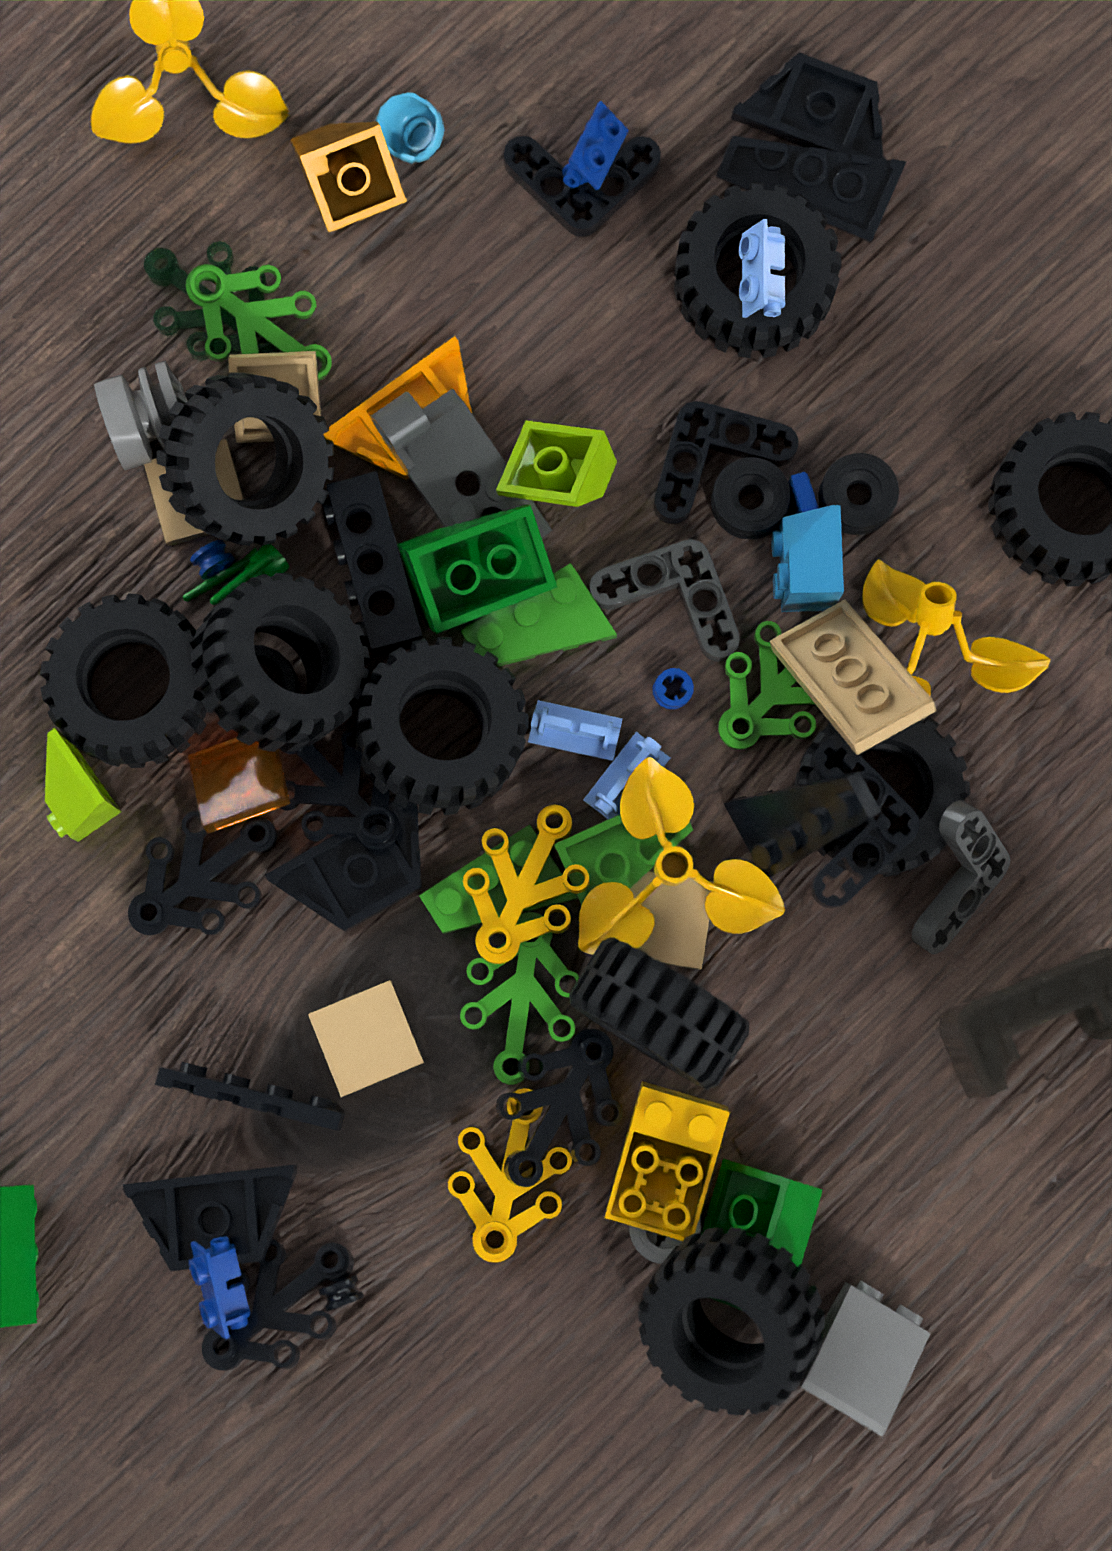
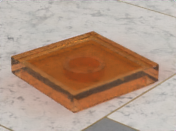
(236, 783)

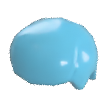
(411, 127)

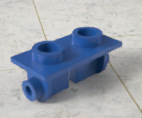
(595, 149)
(221, 1303)

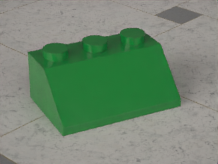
(765, 1206)
(18, 1256)

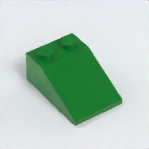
(477, 567)

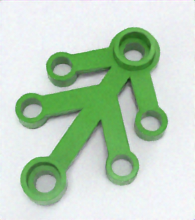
(250, 316)
(774, 691)
(522, 990)

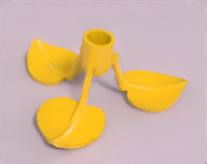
(130, 113)
(997, 662)
(661, 804)

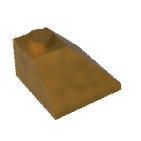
(348, 172)

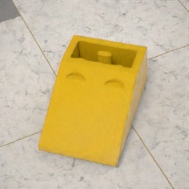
(667, 1161)

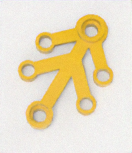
(521, 890)
(503, 1189)

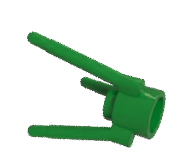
(257, 562)

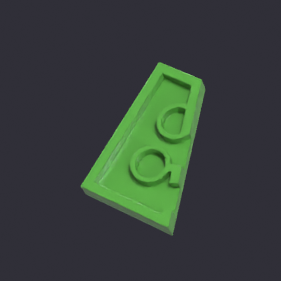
(542, 623)
(612, 854)
(455, 908)

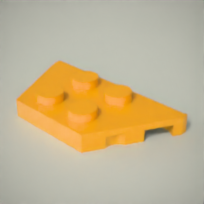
(425, 383)

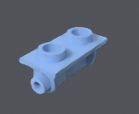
(760, 251)
(575, 730)
(607, 791)

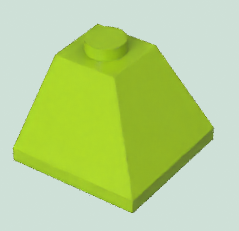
(558, 465)
(74, 791)

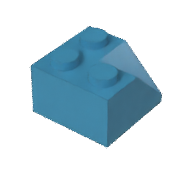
(809, 560)

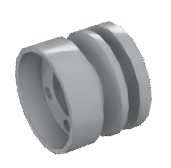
(138, 415)

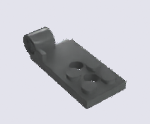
(440, 445)

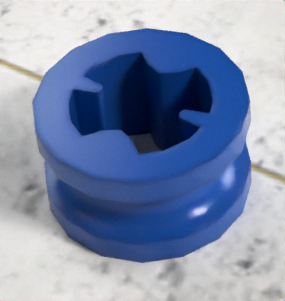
(212, 559)
(686, 687)

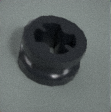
(341, 1293)

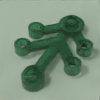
(192, 319)

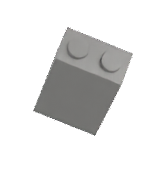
(865, 1356)

